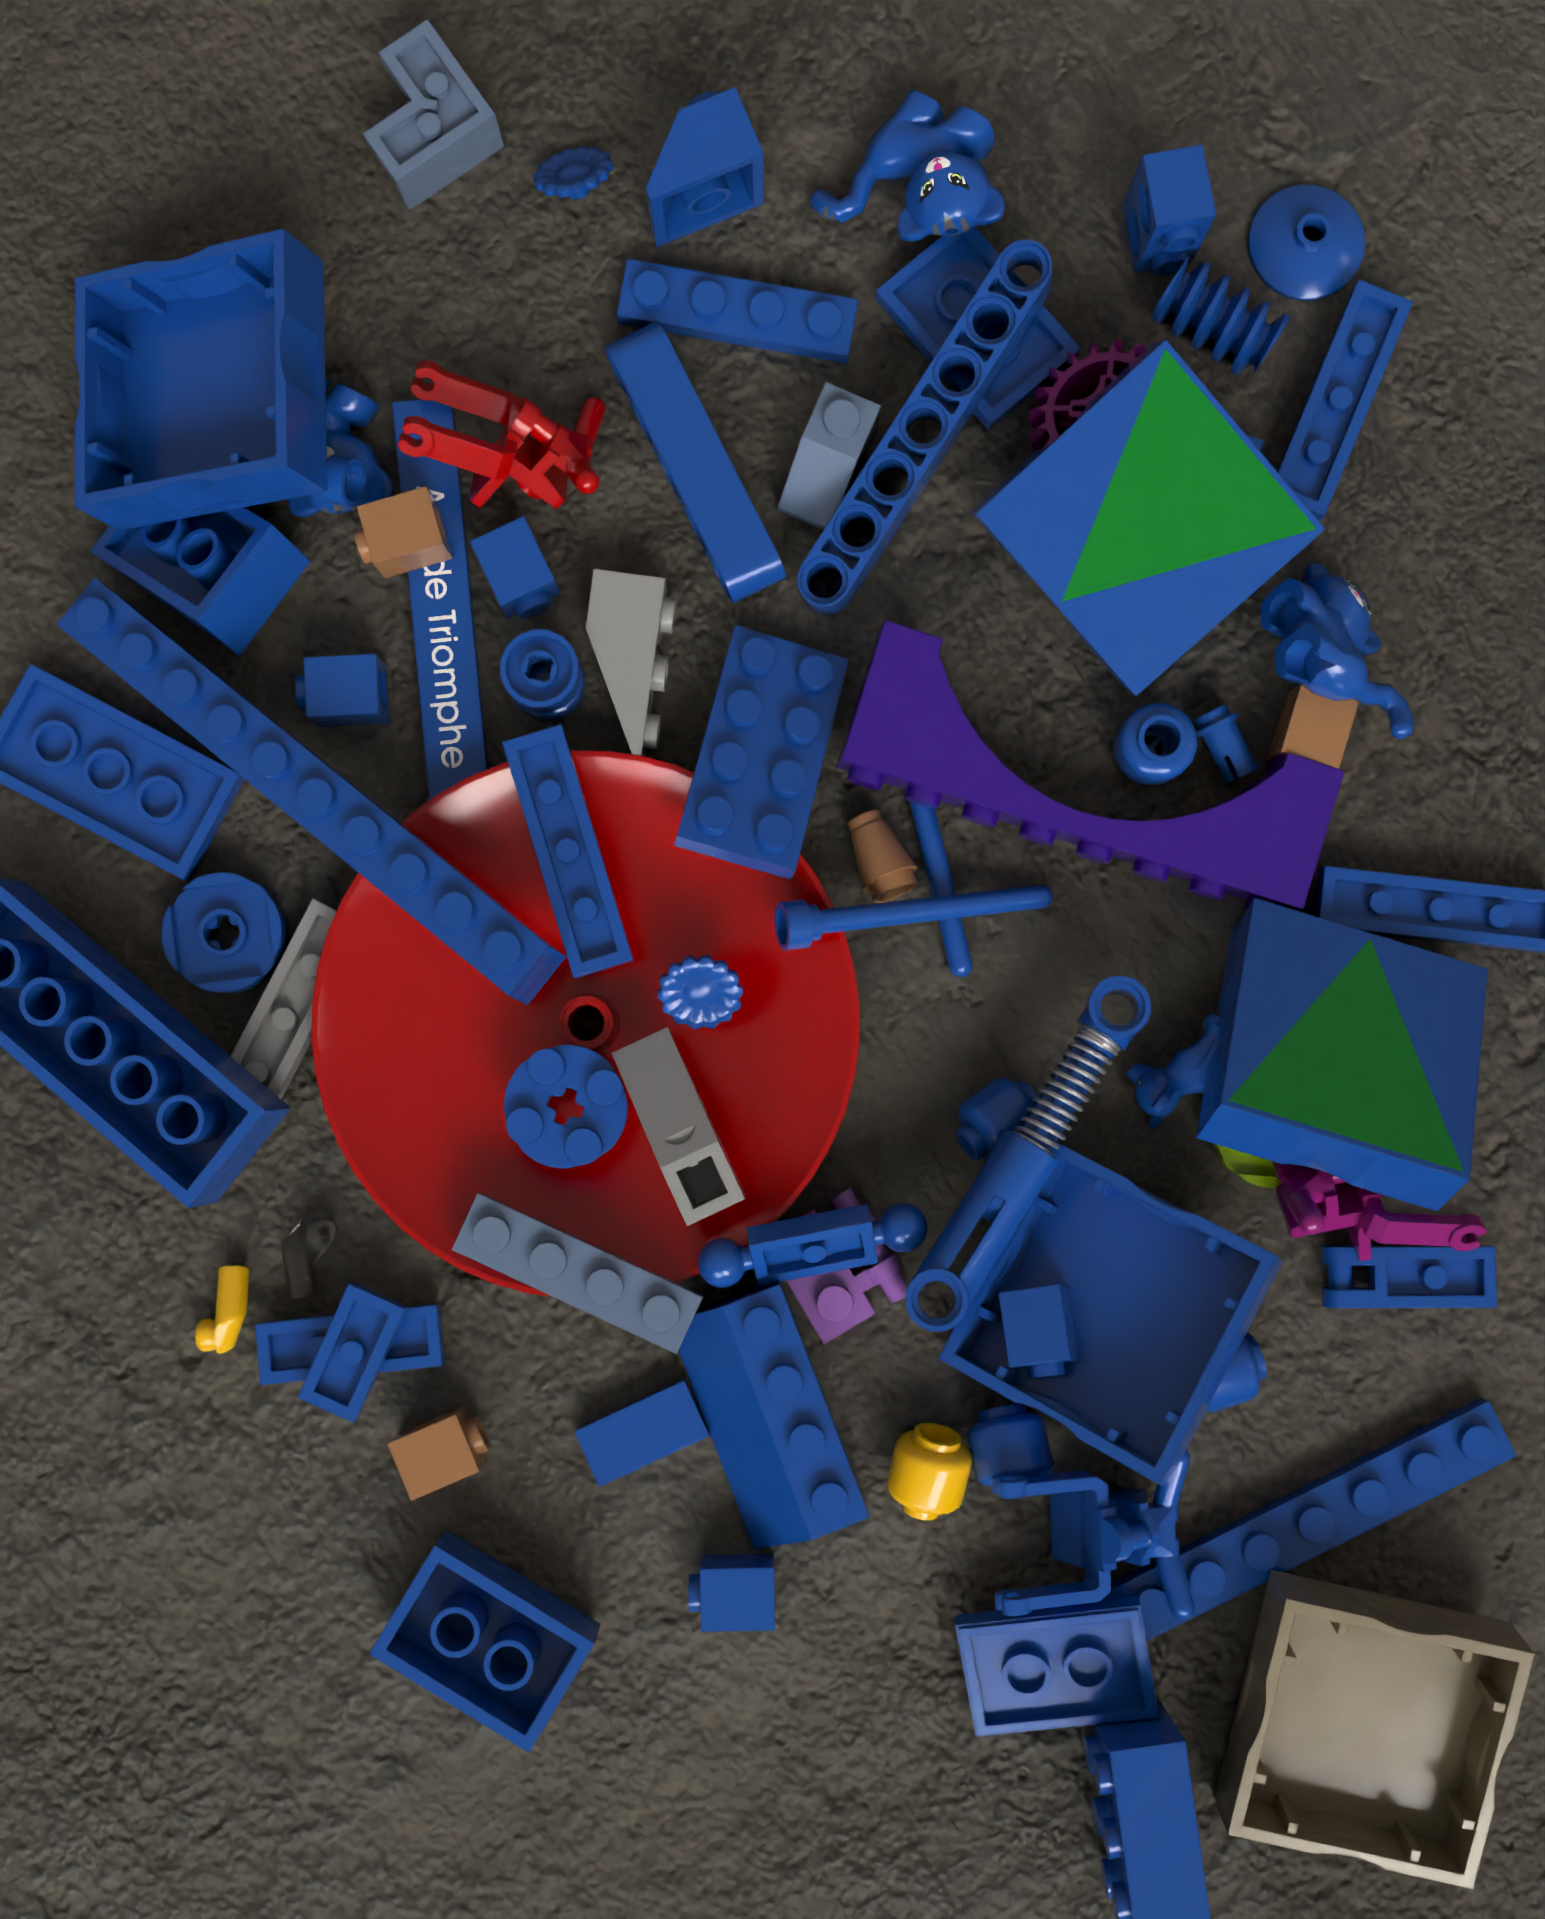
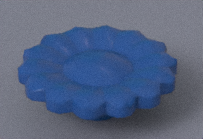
(573, 172)
(700, 992)

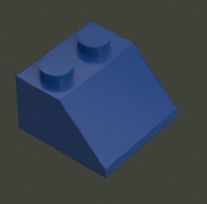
(706, 168)

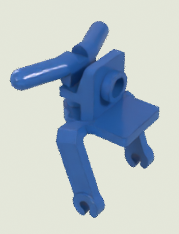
(1099, 1531)

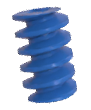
(1219, 317)

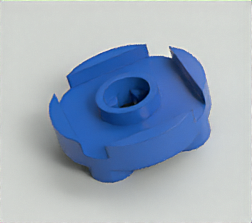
(199, 910)
(549, 1074)

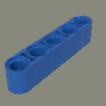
(695, 462)

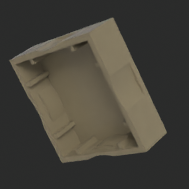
(1372, 1728)

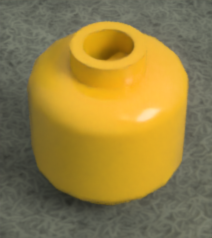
(929, 1471)

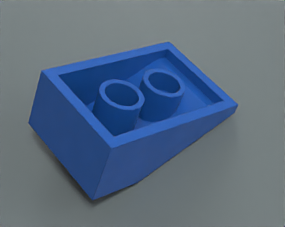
(210, 569)

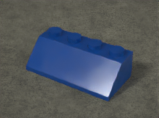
(770, 1419)

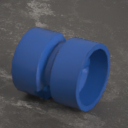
(543, 675)

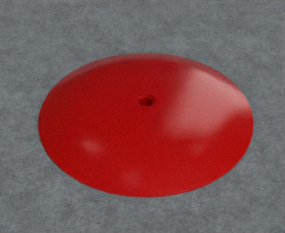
(424, 1045)

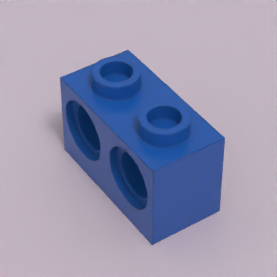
(1168, 209)

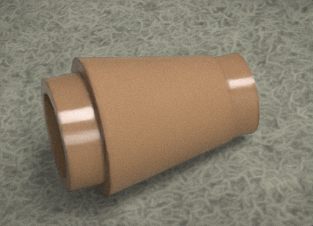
(881, 858)

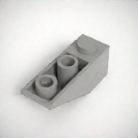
(626, 633)
(678, 1127)

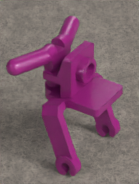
(1323, 1203)

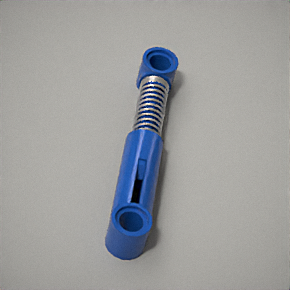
(1024, 1158)

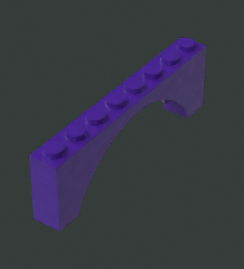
(918, 739)

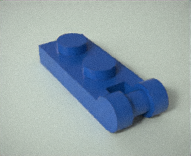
(1411, 1277)

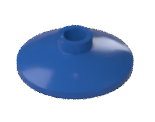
(1292, 262)

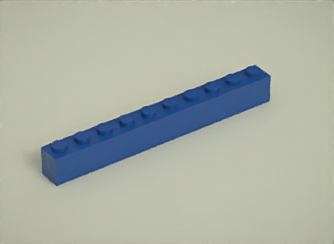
(313, 793)

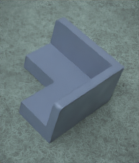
(441, 127)

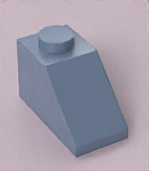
(829, 455)

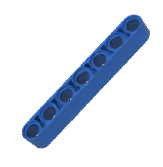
(932, 401)

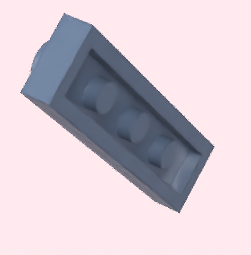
(577, 1272)

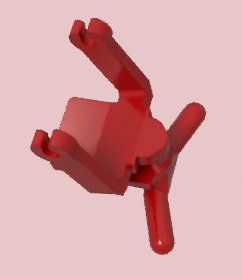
(536, 465)

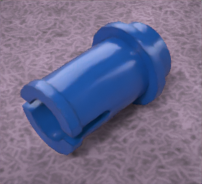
(1225, 743)

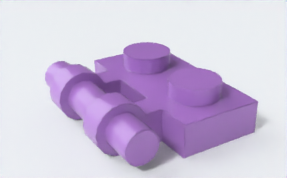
(837, 1298)

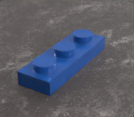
(290, 1345)

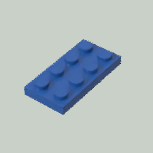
(762, 753)
(113, 773)

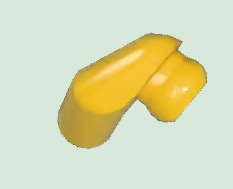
(230, 1311)

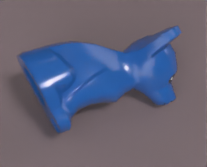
(1162, 1088)

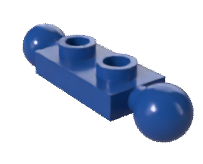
(812, 1245)

